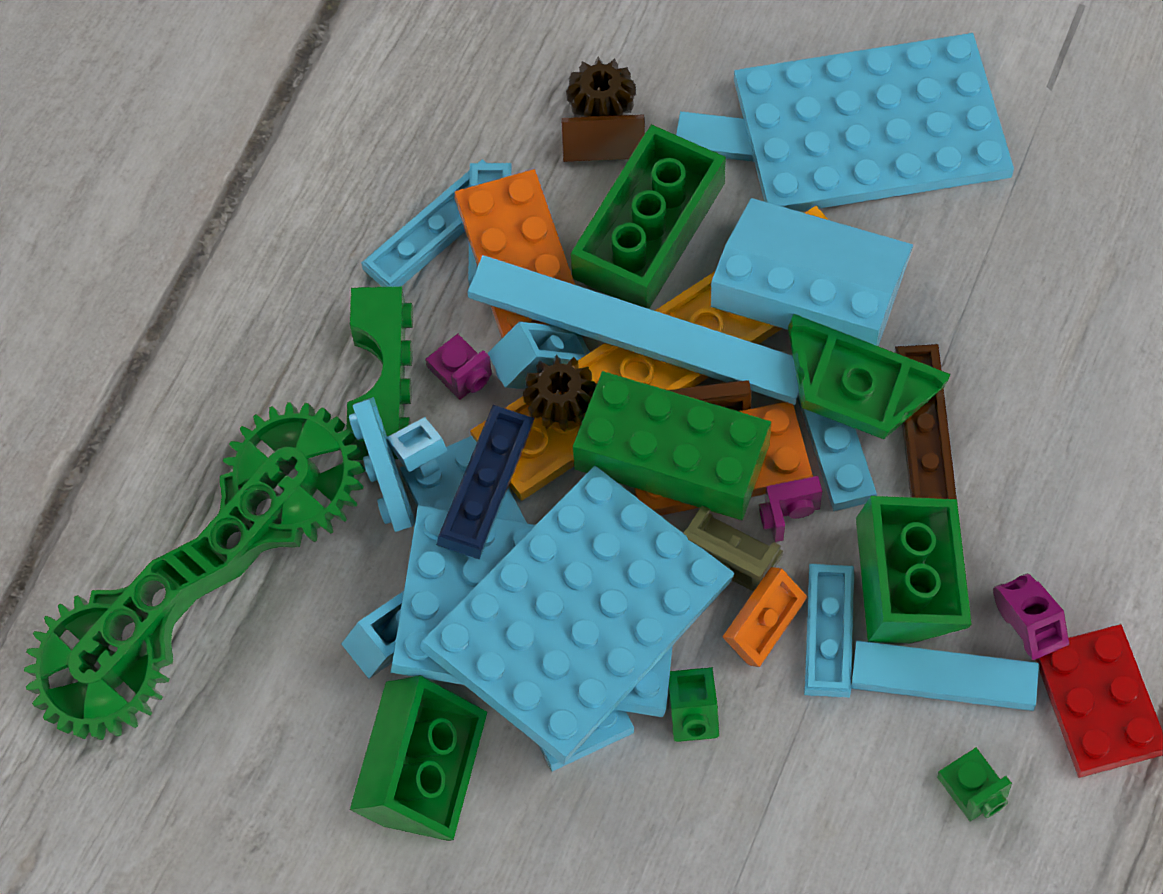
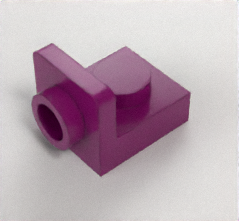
(460, 367)
(790, 499)

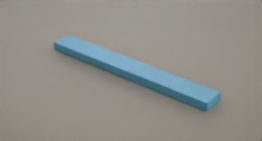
(634, 328)

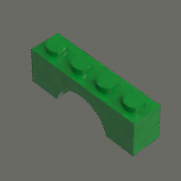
(380, 326)

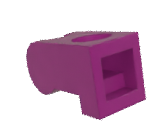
(1032, 615)

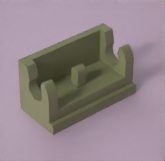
(734, 549)

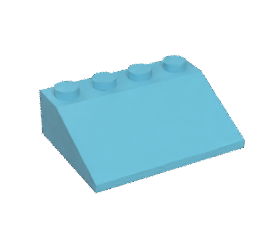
(811, 268)

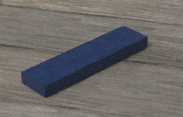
(485, 482)

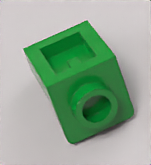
(693, 704)
(975, 785)

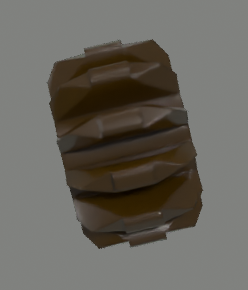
(601, 90)
(558, 379)

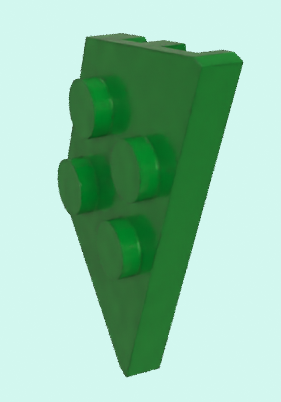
(857, 379)

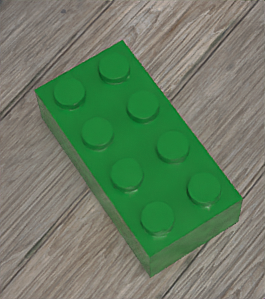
(648, 217)
(672, 445)

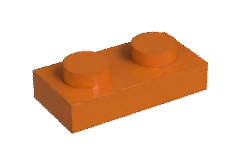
(765, 616)

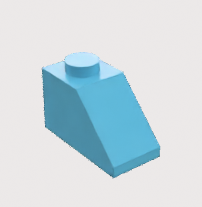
(527, 344)
(374, 638)

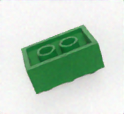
(912, 569)
(419, 759)

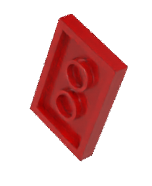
(1101, 702)

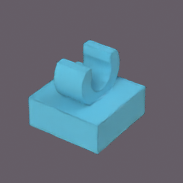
(418, 446)

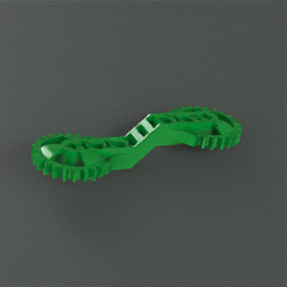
(193, 572)

